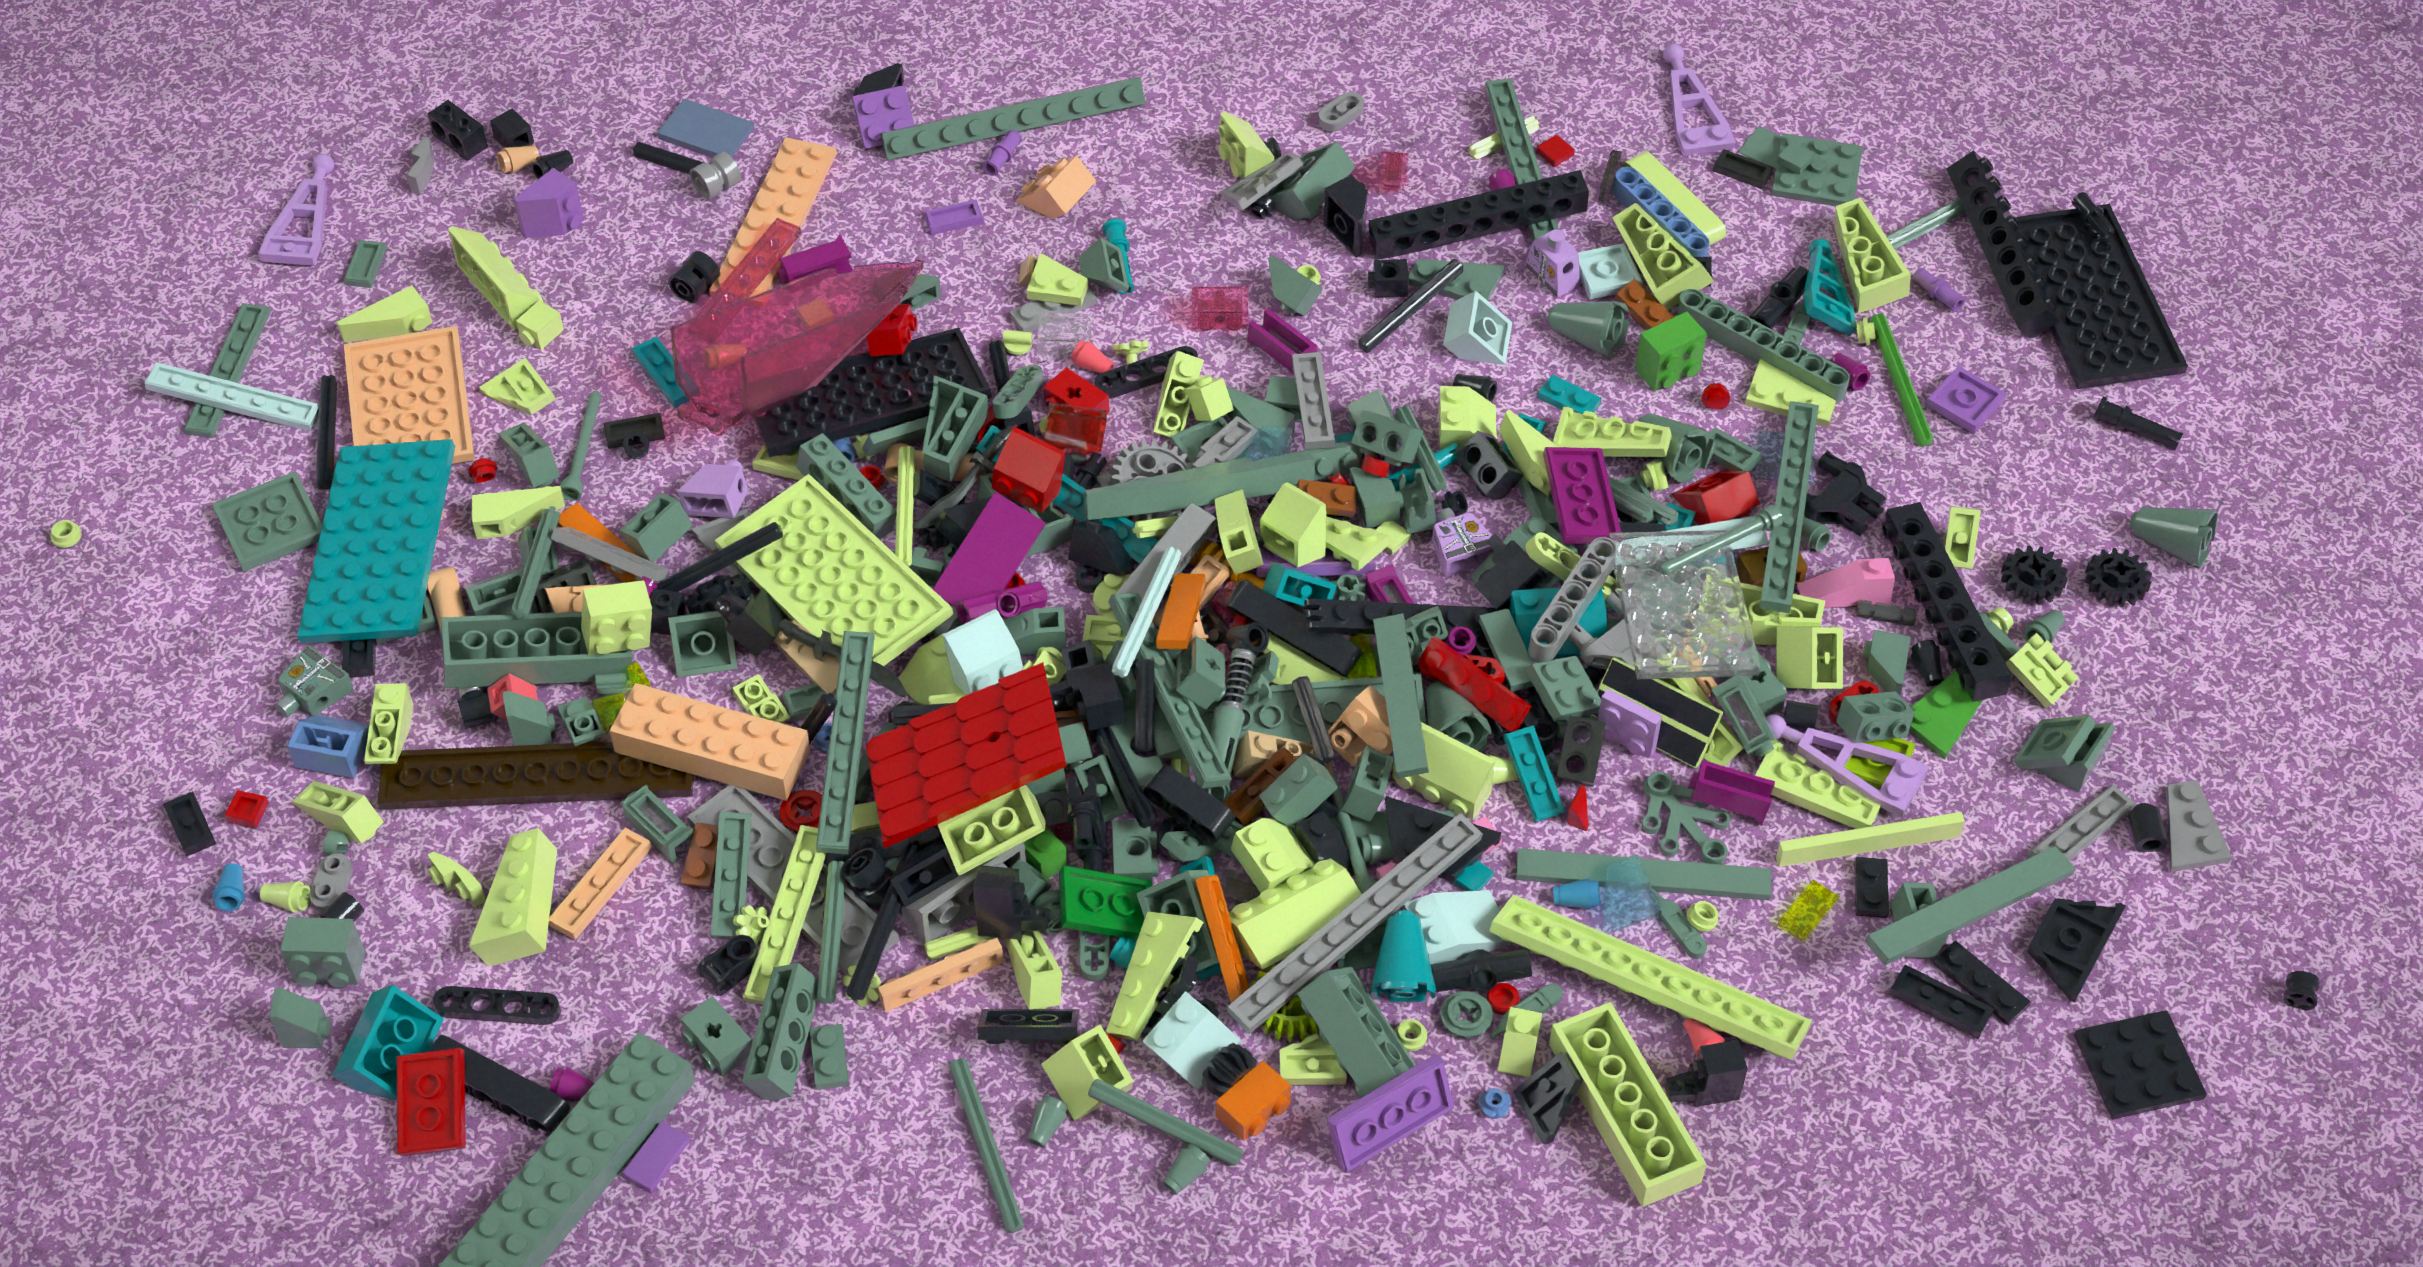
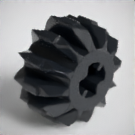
(1227, 1068)

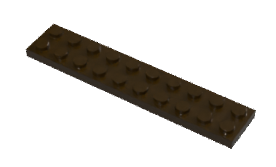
(522, 776)

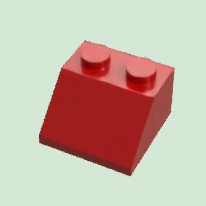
(1029, 471)
(1719, 496)

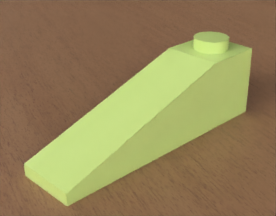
(928, 673)

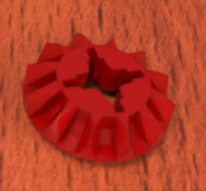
(804, 800)

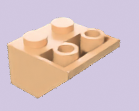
(1057, 187)
(1362, 725)

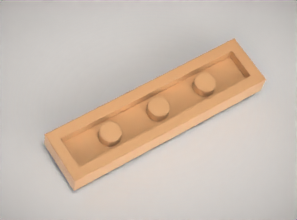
(600, 883)
(940, 974)

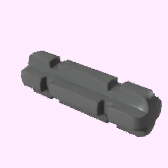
(1886, 612)

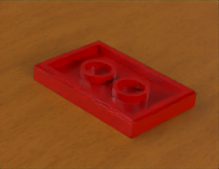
(431, 1102)

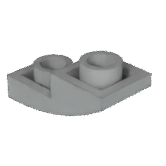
(423, 161)

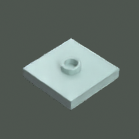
(1606, 270)

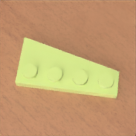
(1154, 956)

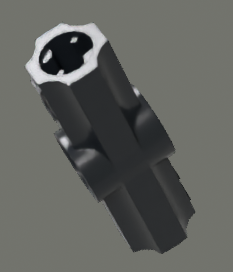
(1781, 298)
(1481, 970)

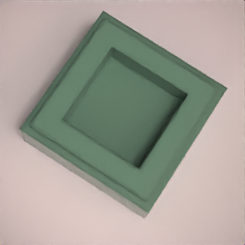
(1795, 157)

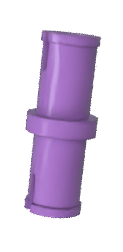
(1002, 152)
(1938, 289)

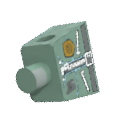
(312, 684)

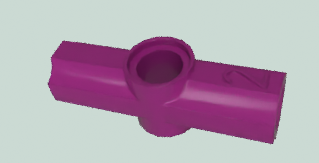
(1015, 601)

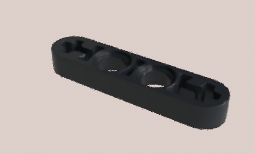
(1142, 368)
(498, 1001)

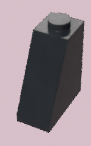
(958, 520)

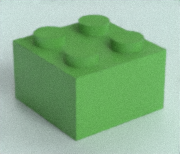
(1670, 351)

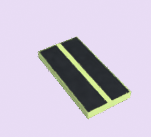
(1685, 722)

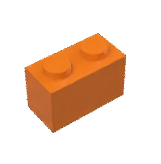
(1254, 1101)

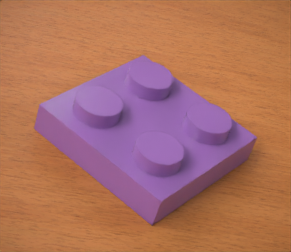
(880, 113)
(1966, 399)

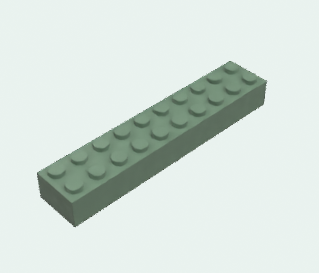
(577, 1160)

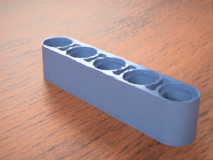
(1633, 188)

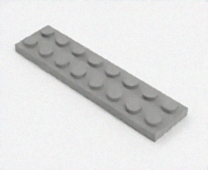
(768, 858)

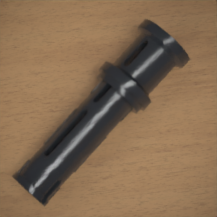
(2124, 418)

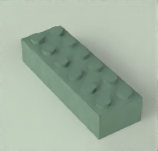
(535, 649)

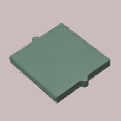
(1762, 146)

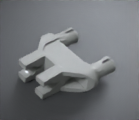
(1613, 644)

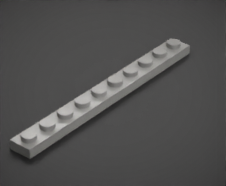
(1354, 923)

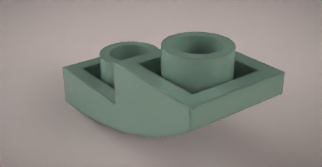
(1424, 627)

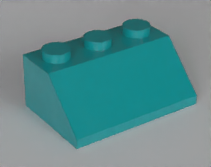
(1529, 606)
(388, 1028)

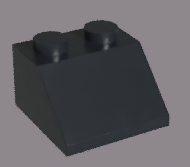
(1347, 212)

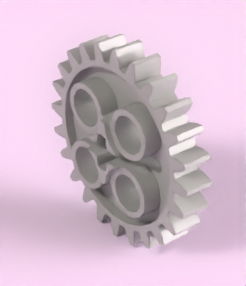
(1157, 461)

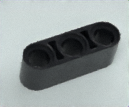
(1189, 804)

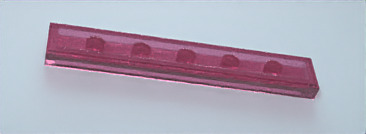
(754, 266)

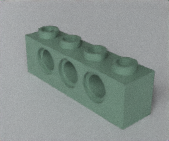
(846, 484)
(781, 1032)

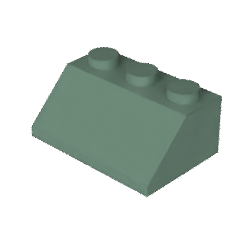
(1305, 190)

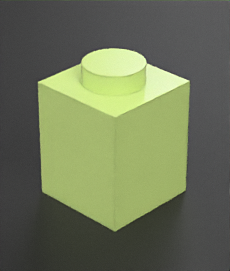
(539, 325)
(1209, 398)

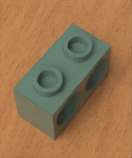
(1387, 435)
(1875, 717)
(1367, 784)

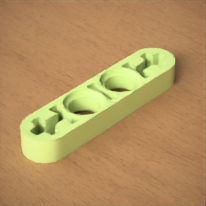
(1548, 552)

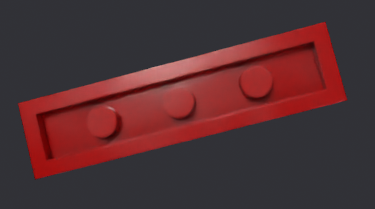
(1474, 684)

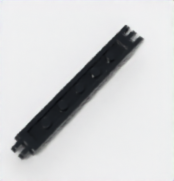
(1358, 616)

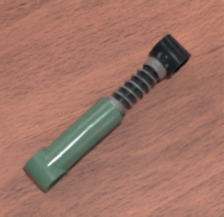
(1227, 721)

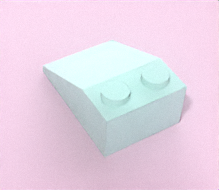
(1456, 923)

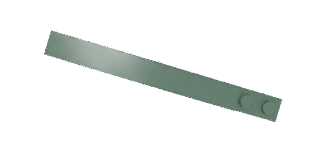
(1212, 481)

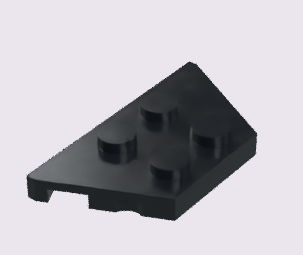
(1413, 825)
(2072, 941)

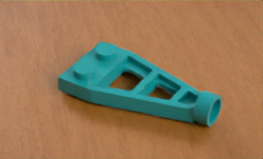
(1836, 313)

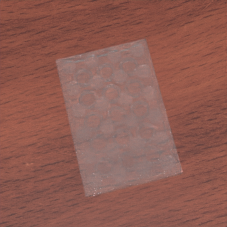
(1687, 619)

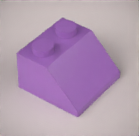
(549, 206)

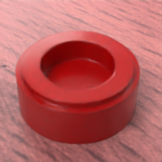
(1502, 998)

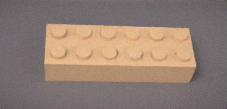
(710, 741)

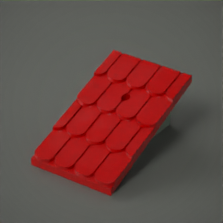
(967, 755)

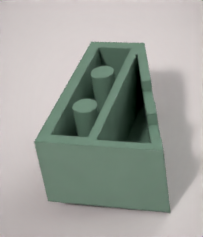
(952, 426)
(1057, 527)

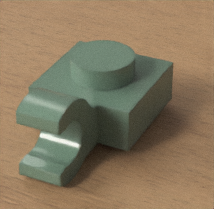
(1262, 674)

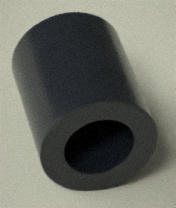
(2147, 828)

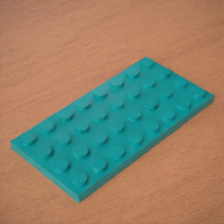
(377, 542)

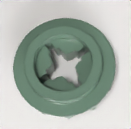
(1467, 1002)

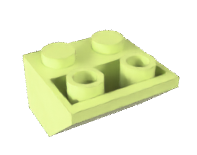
(1241, 146)
(1294, 526)
(1810, 656)
(1079, 1064)

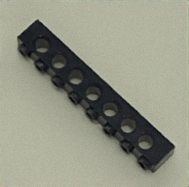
(1478, 215)
(2003, 245)
(1946, 602)

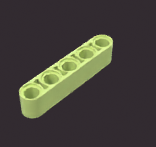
(1678, 195)

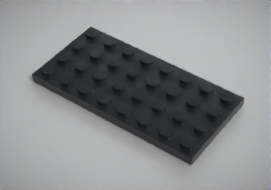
(2105, 306)
(872, 392)

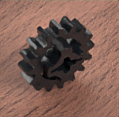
(2036, 575)
(2118, 577)
(708, 592)

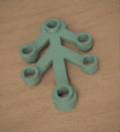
(1684, 816)

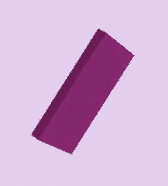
(1581, 494)
(990, 551)

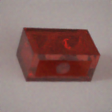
(1075, 427)

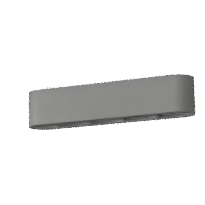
(1186, 534)
(1571, 611)

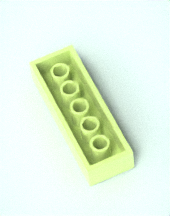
(1628, 1105)

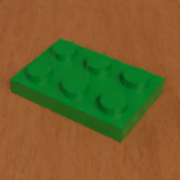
(1101, 902)

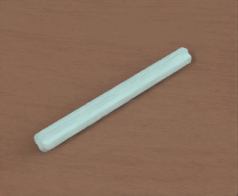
(1146, 612)

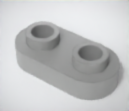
(1336, 113)
(331, 880)

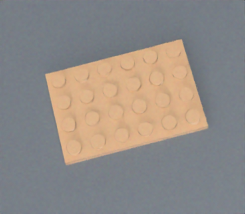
(410, 390)

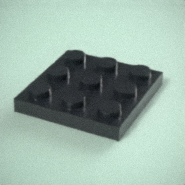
(2139, 1064)

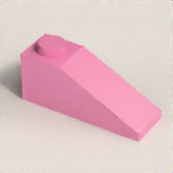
(1853, 582)

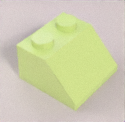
(1462, 414)
(1270, 853)

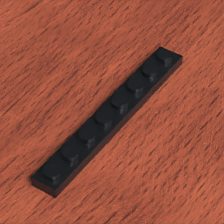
(1052, 805)

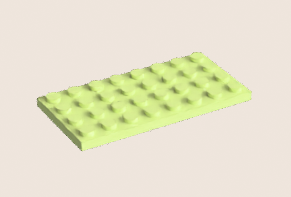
(837, 573)

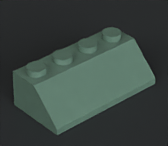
(1355, 1029)

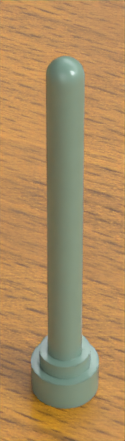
(572, 485)
(1766, 519)
(1363, 880)

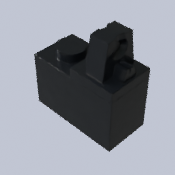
(1511, 572)
(751, 620)
(1092, 695)
(1003, 906)
(1712, 1078)

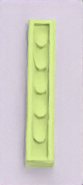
(1870, 839)
(787, 913)

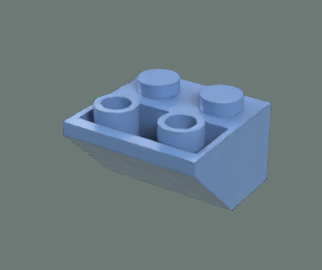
(329, 745)

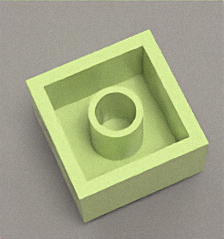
(616, 617)

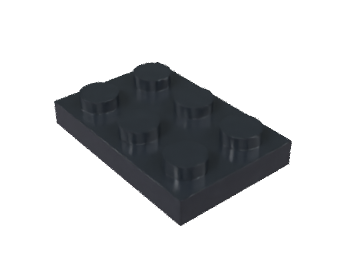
(1028, 1025)

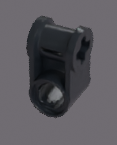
(727, 964)

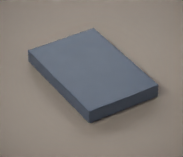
(705, 129)

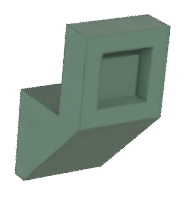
(580, 721)

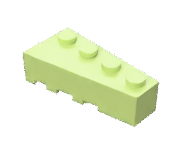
(1869, 258)

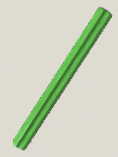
(1902, 381)

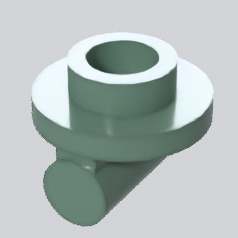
(610, 683)

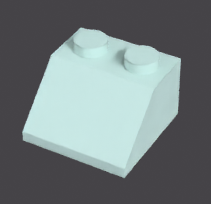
(1477, 330)
(981, 652)
(1189, 1039)

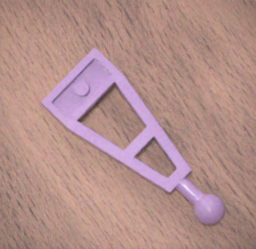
(1701, 138)
(300, 249)
(1898, 787)

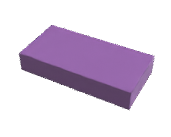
(953, 217)
(656, 1157)

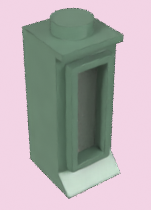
(1746, 716)
(656, 822)

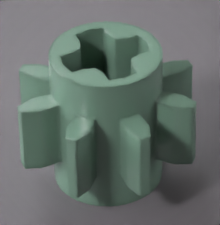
(1349, 588)

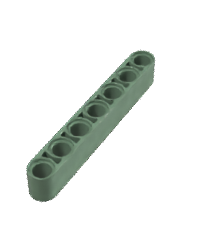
(1761, 342)

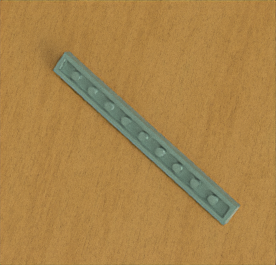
(1015, 116)
(1790, 501)

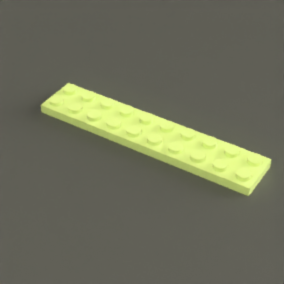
(1651, 977)

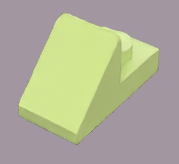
(1961, 535)
(1520, 1042)

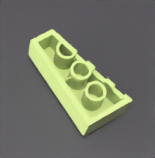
(1661, 259)
(1763, 623)
(518, 902)

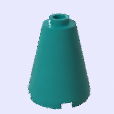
(1403, 961)

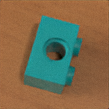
(1296, 585)

